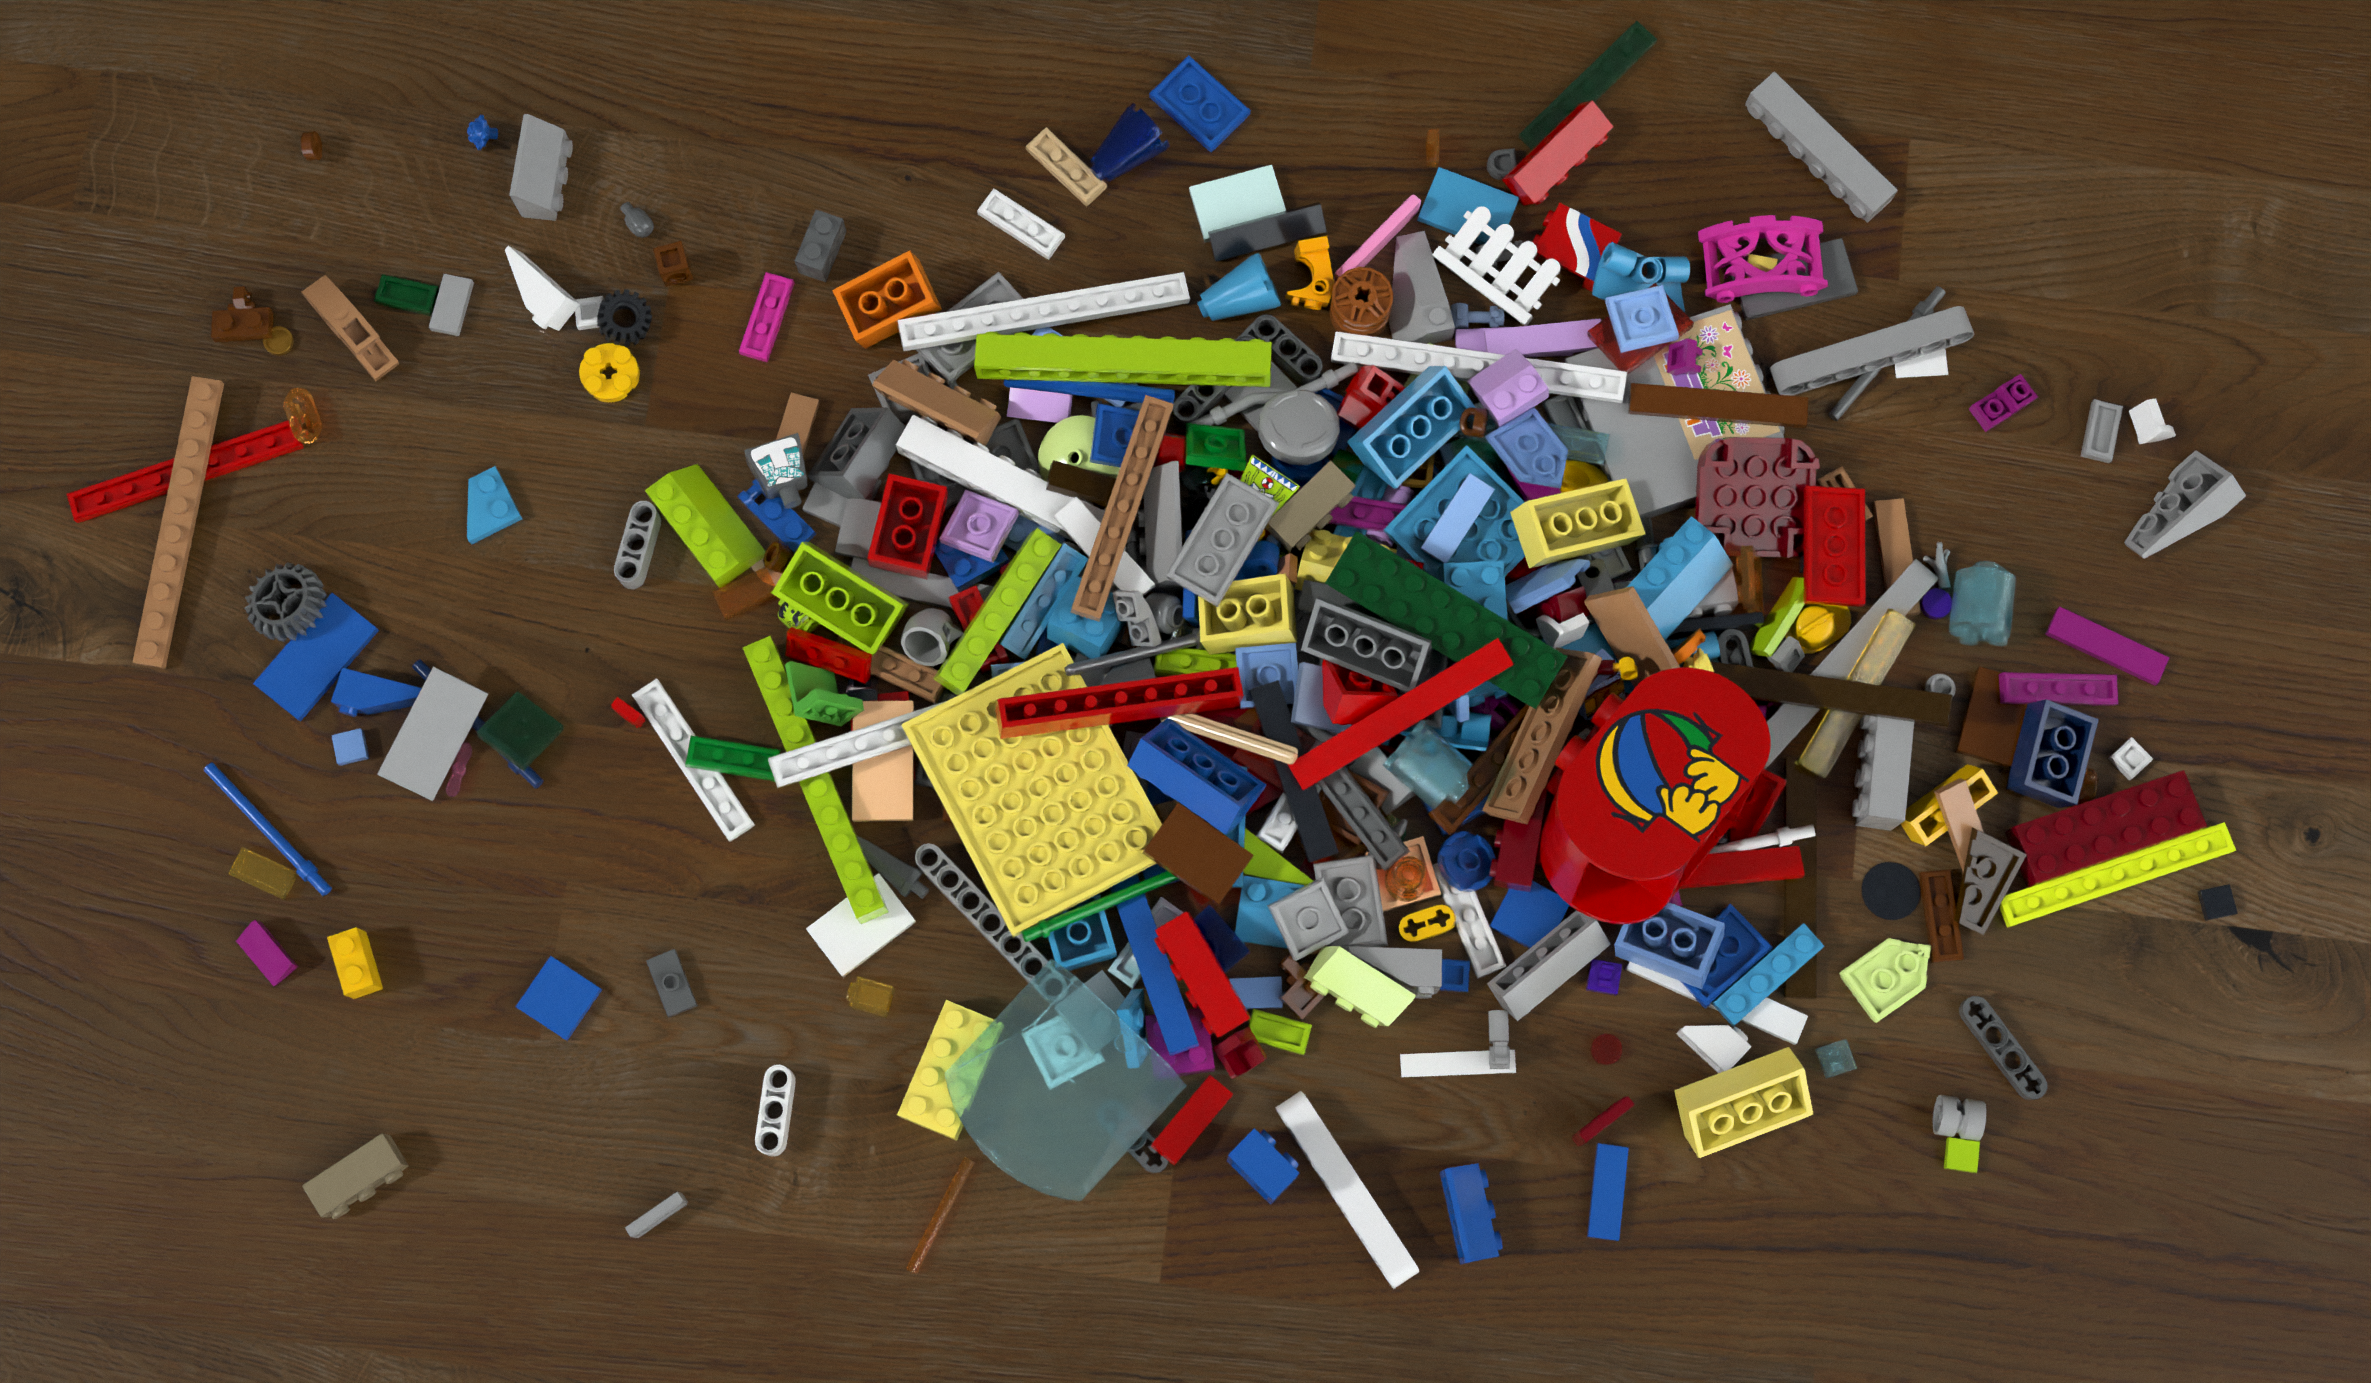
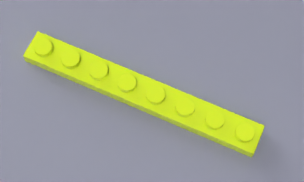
(2116, 874)

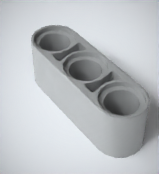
(639, 558)

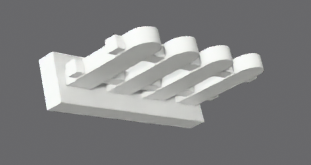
(1484, 260)

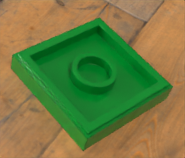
(1215, 447)

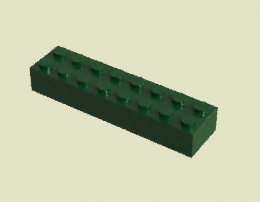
(1442, 614)

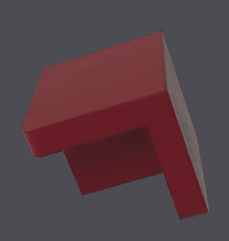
(1240, 1053)

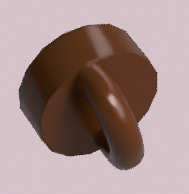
(1479, 422)
(777, 557)

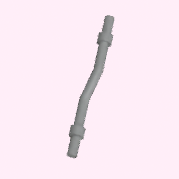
(1327, 380)

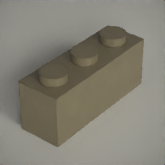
(1311, 507)
(356, 1177)

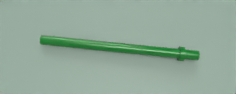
(1044, 927)

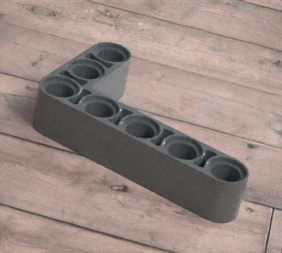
(1291, 364)

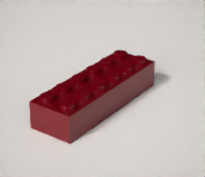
(2106, 828)

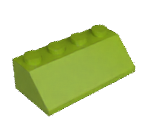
(706, 523)
(839, 598)

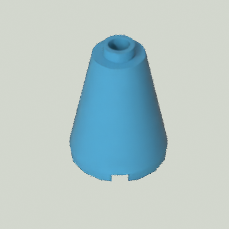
(1240, 292)

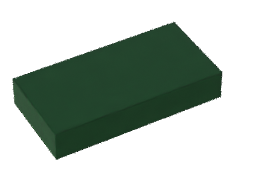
(406, 295)

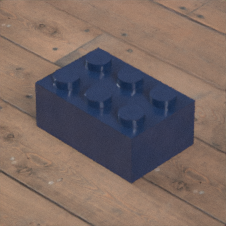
(2052, 753)

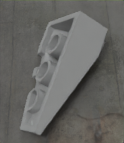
(1419, 300)
(2193, 498)

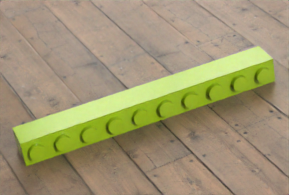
(1123, 359)
(819, 790)

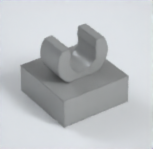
(1787, 655)

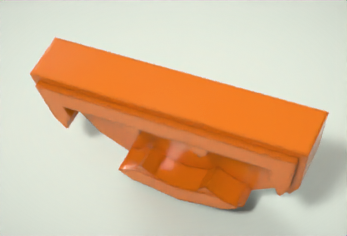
(1688, 646)

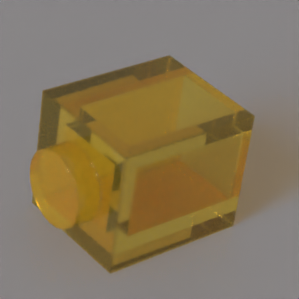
(870, 997)

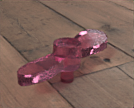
(459, 770)

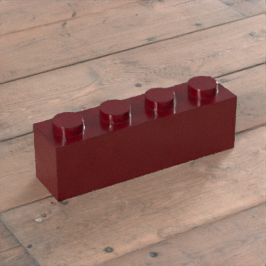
(1518, 850)

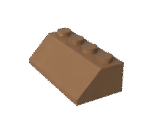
(940, 403)

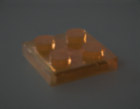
(1751, 590)

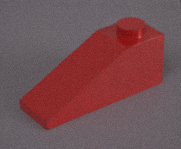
(1375, 386)

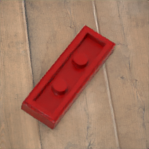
(828, 655)
(1192, 1120)

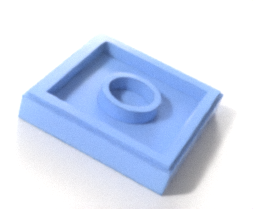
(1642, 318)

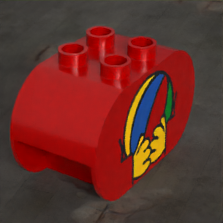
(1650, 792)

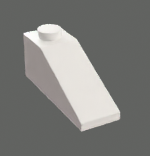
(540, 293)

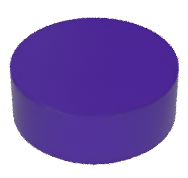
(1936, 604)

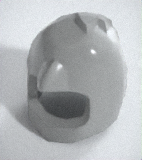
(929, 636)

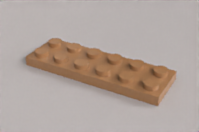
(1541, 740)

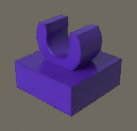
(1604, 977)

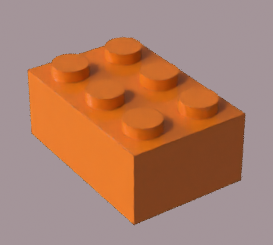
(884, 296)

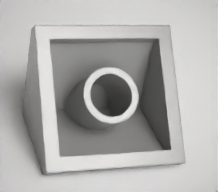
(1370, 767)

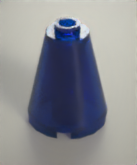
(1127, 145)

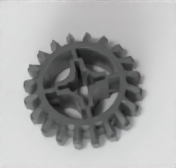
(295, 607)

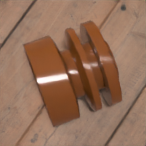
(1354, 315)

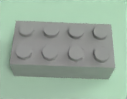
(1883, 772)

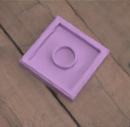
(979, 526)

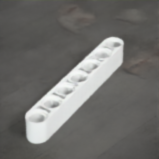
(1347, 1189)

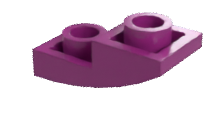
(2003, 402)

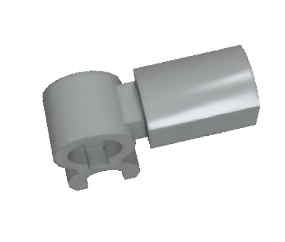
(1498, 1036)

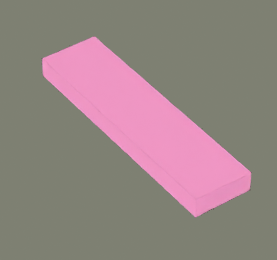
(1381, 236)

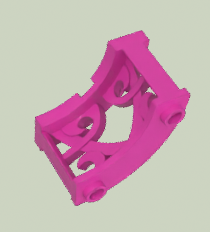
(1726, 238)

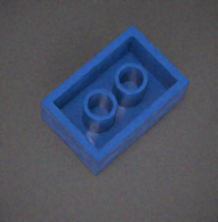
(1263, 1165)

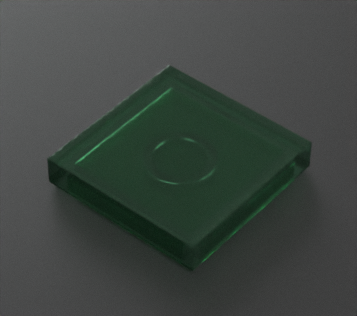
(520, 731)

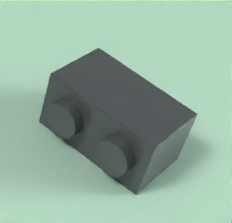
(820, 245)

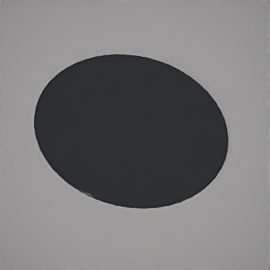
(1890, 890)

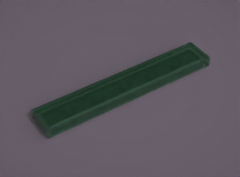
(1592, 82)

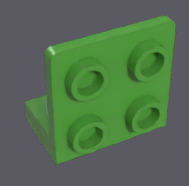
(817, 696)

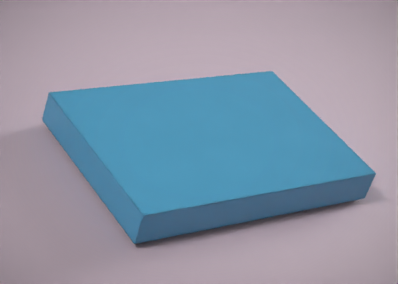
(1455, 195)

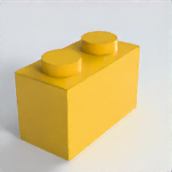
(355, 963)

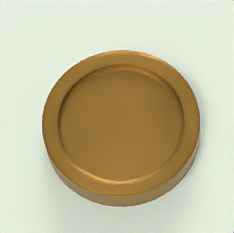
(281, 341)

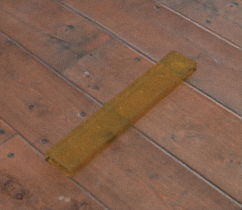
(1870, 668)

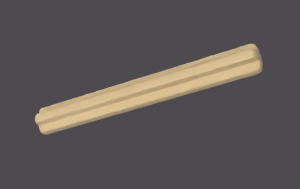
(1236, 737)

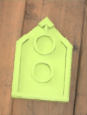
(1887, 976)

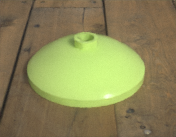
(1071, 437)

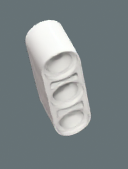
(772, 1095)

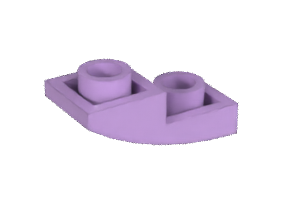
(1039, 405)

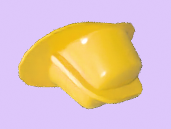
(1581, 475)
(1819, 626)

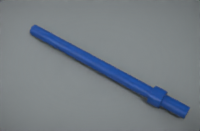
(305, 869)

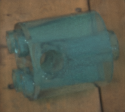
(1983, 604)
(1430, 766)

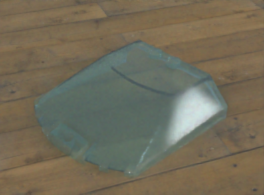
(1059, 1086)

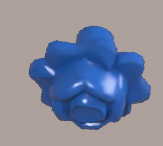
(480, 132)

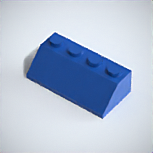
(1195, 775)

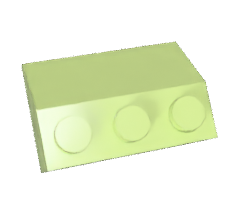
(1358, 986)

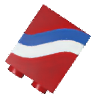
(1574, 242)

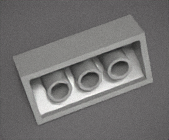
(1162, 525)

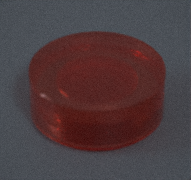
(1606, 1049)

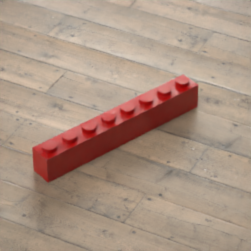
(1118, 702)

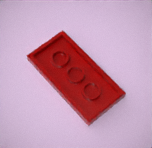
(1834, 546)

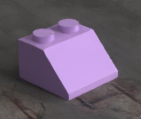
(1509, 387)

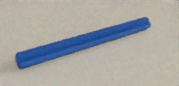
(1095, 389)

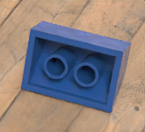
(1470, 1213)

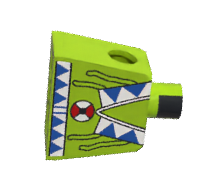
(1269, 481)

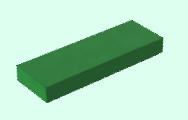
(730, 758)

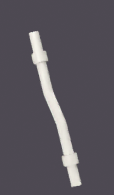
(1781, 836)

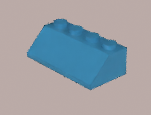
(1412, 426)
(1681, 575)

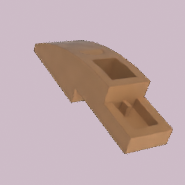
(350, 327)

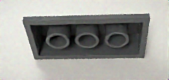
(1367, 645)

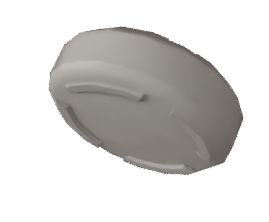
(1298, 427)

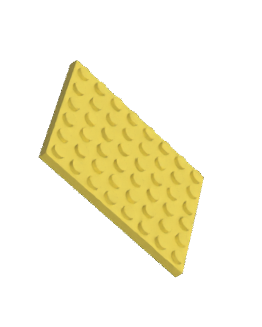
(1036, 812)

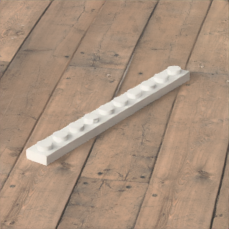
(1044, 311)
(1464, 364)

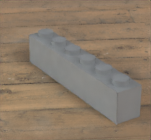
(1820, 147)

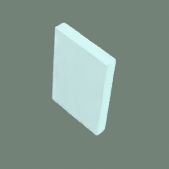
(1236, 199)

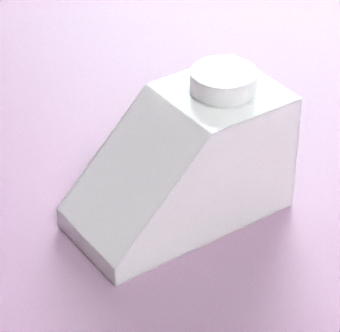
(1716, 1044)

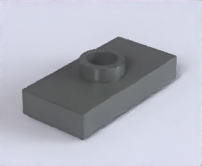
(671, 983)

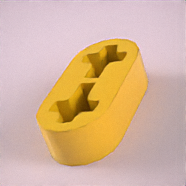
(1430, 930)

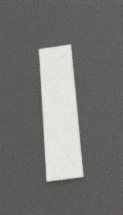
(1450, 1064)

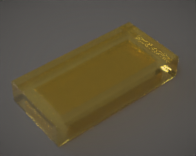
(263, 873)

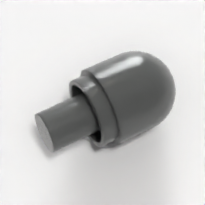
(637, 220)

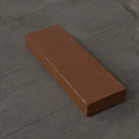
(1939, 912)

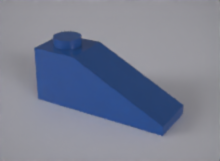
(371, 694)

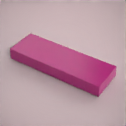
(766, 317)

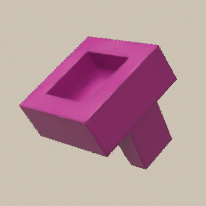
(1683, 357)

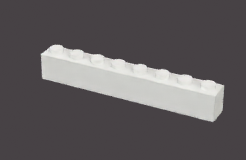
(985, 473)

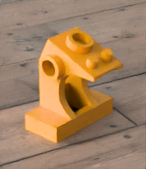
(1316, 256)

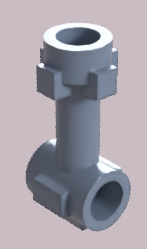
(1462, 316)

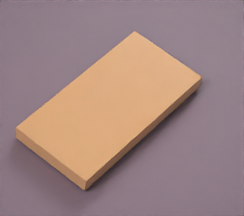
(885, 782)

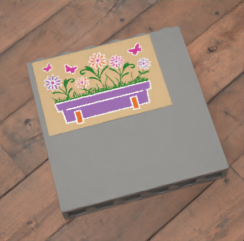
(1663, 452)

